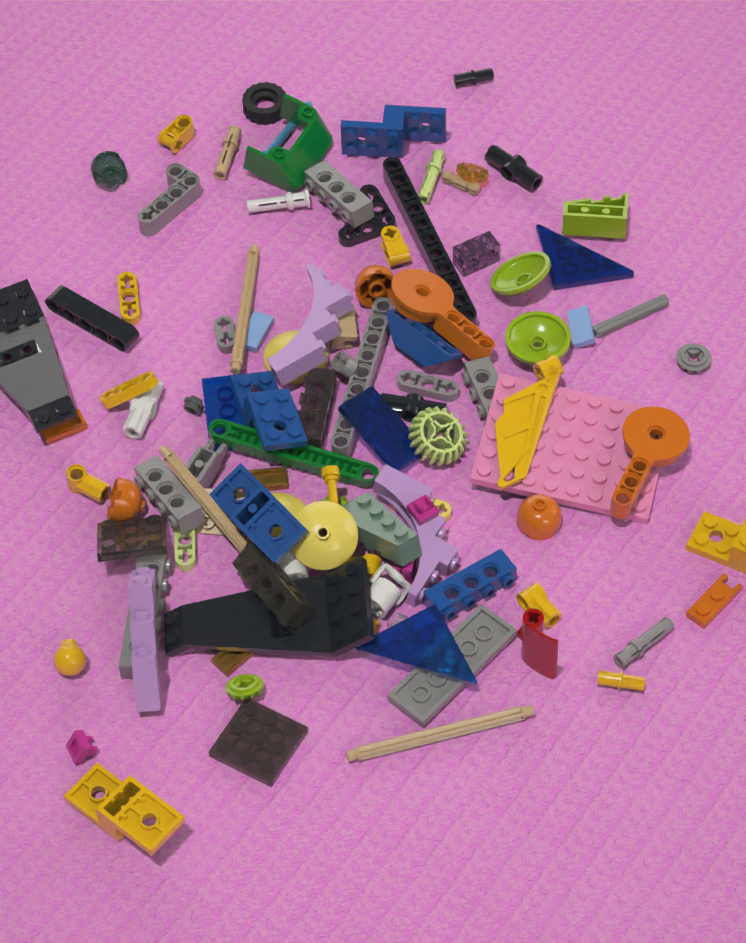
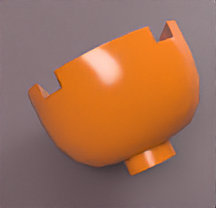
(372, 284)
(124, 501)
(539, 517)

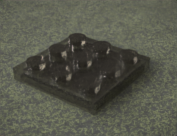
(131, 538)
(258, 742)

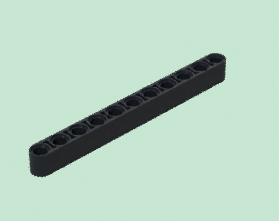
(425, 234)

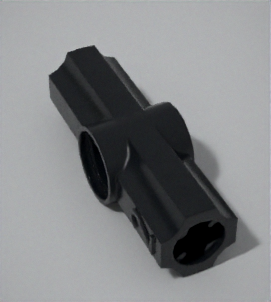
(513, 167)
(411, 405)

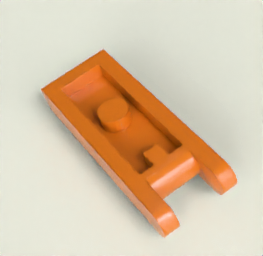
(712, 602)

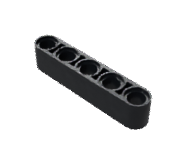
(92, 318)

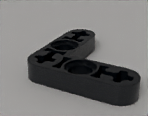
(375, 223)

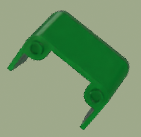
(286, 166)

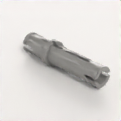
(636, 647)

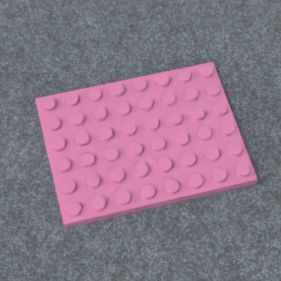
(576, 455)

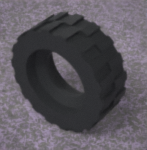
(261, 91)

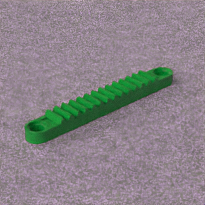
(305, 457)

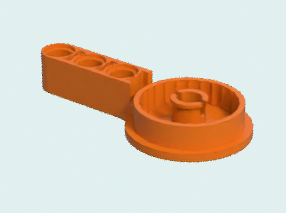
(428, 299)
(647, 452)

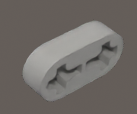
(227, 334)
(344, 364)

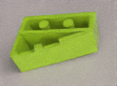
(596, 218)

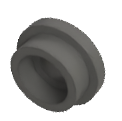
(193, 405)

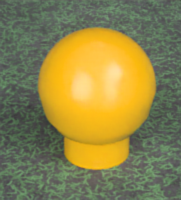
(69, 658)

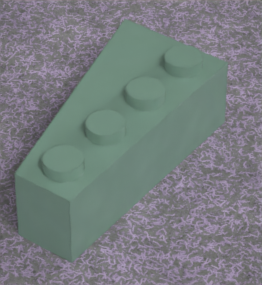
(383, 530)

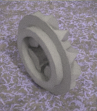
(693, 350)

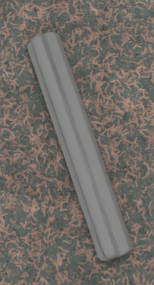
(630, 315)

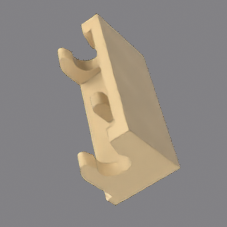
(347, 330)

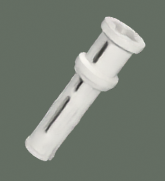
(253, 205)

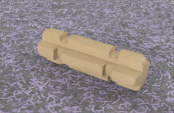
(460, 182)

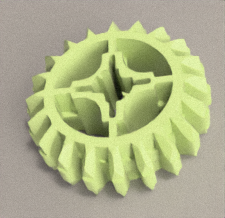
(440, 448)

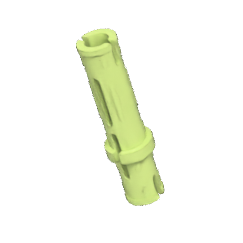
(433, 170)

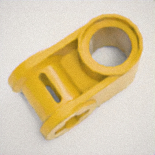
(178, 133)
(394, 247)

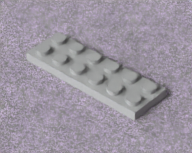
(426, 692)

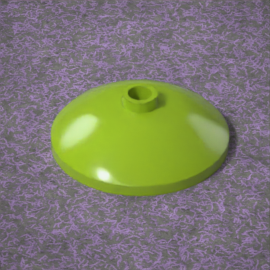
(520, 273)
(537, 336)

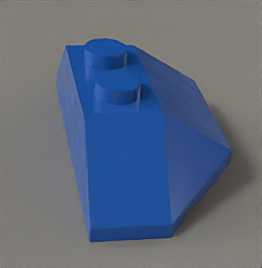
(420, 340)

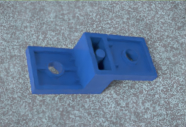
(389, 136)
(268, 410)
(258, 514)

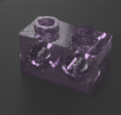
(476, 253)

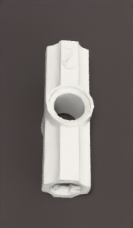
(141, 411)

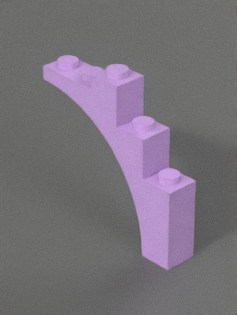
(308, 345)
(437, 555)
(144, 639)

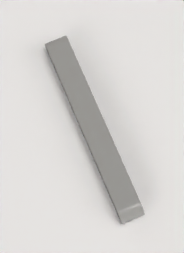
(368, 360)

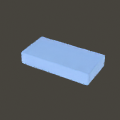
(581, 326)
(257, 330)

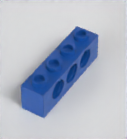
(475, 576)

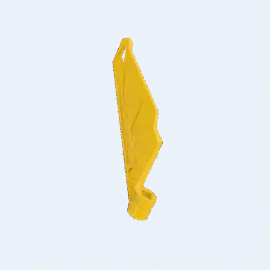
(523, 421)

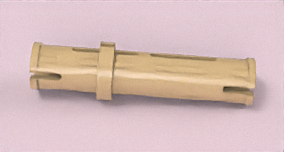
(229, 145)

